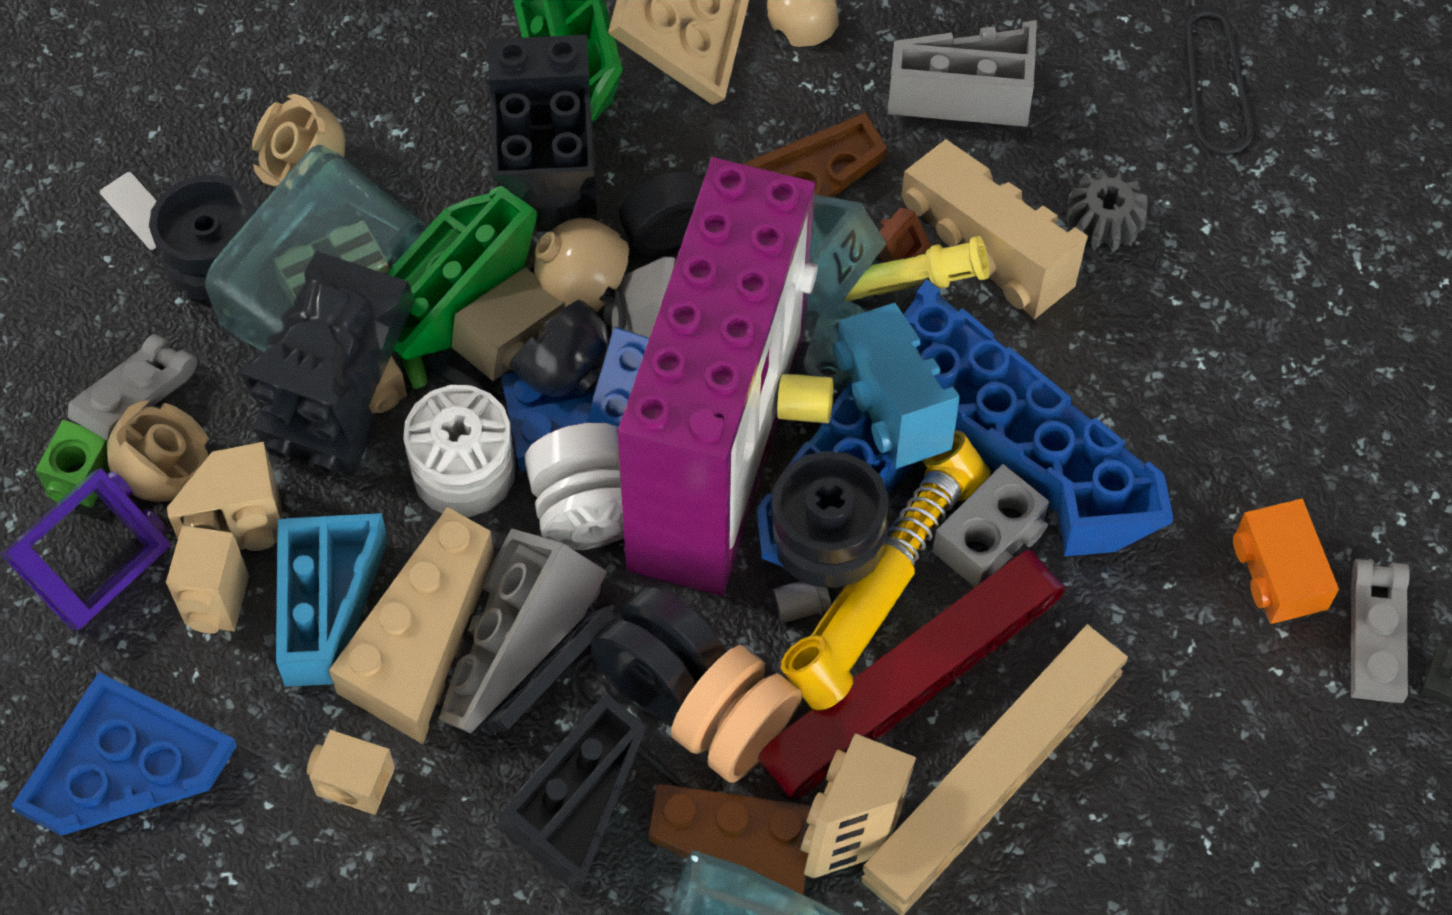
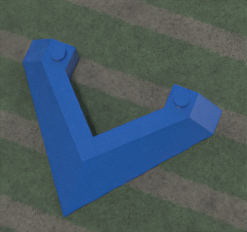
(1016, 420)

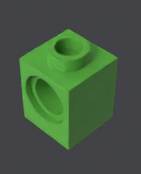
(69, 447)

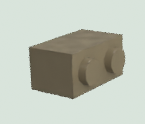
(502, 322)

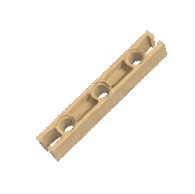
(993, 770)

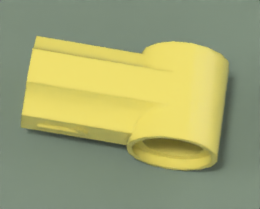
(805, 398)

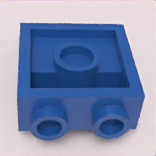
(536, 414)

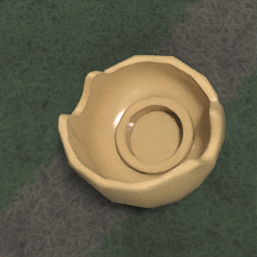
(804, 20)

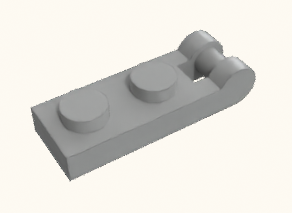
(131, 382)
(1379, 632)

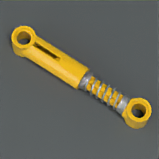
(823, 660)

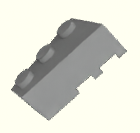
(965, 77)

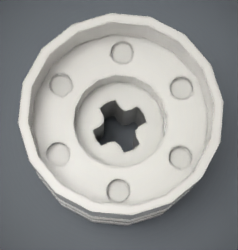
(460, 450)
(577, 485)

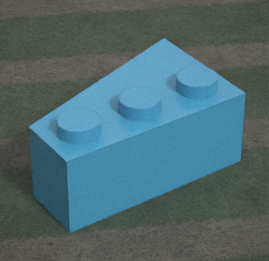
(895, 385)
(322, 590)

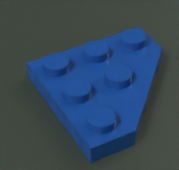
(120, 759)

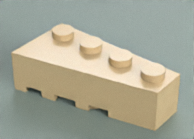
(1024, 246)
(416, 629)

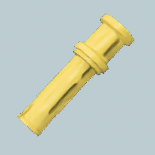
(937, 265)

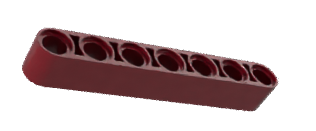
(914, 672)

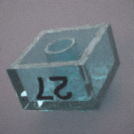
(843, 247)

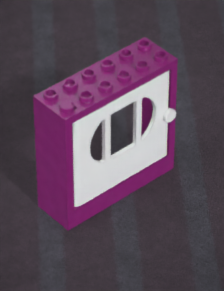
(713, 374)

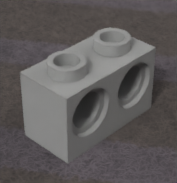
(982, 522)

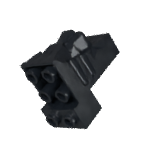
(543, 125)
(328, 364)

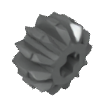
(1107, 210)

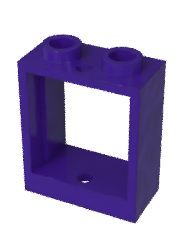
(47, 583)

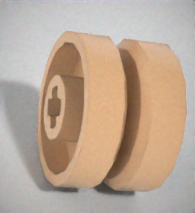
(735, 713)

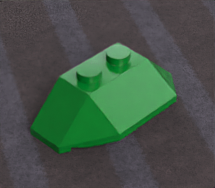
(578, 17)
(458, 261)

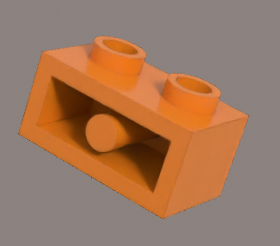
(1285, 561)

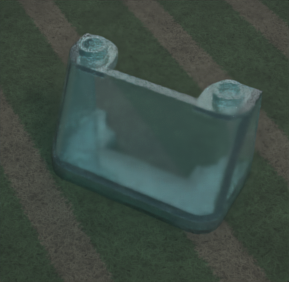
(316, 207)

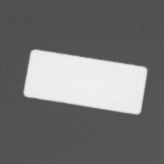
(132, 204)

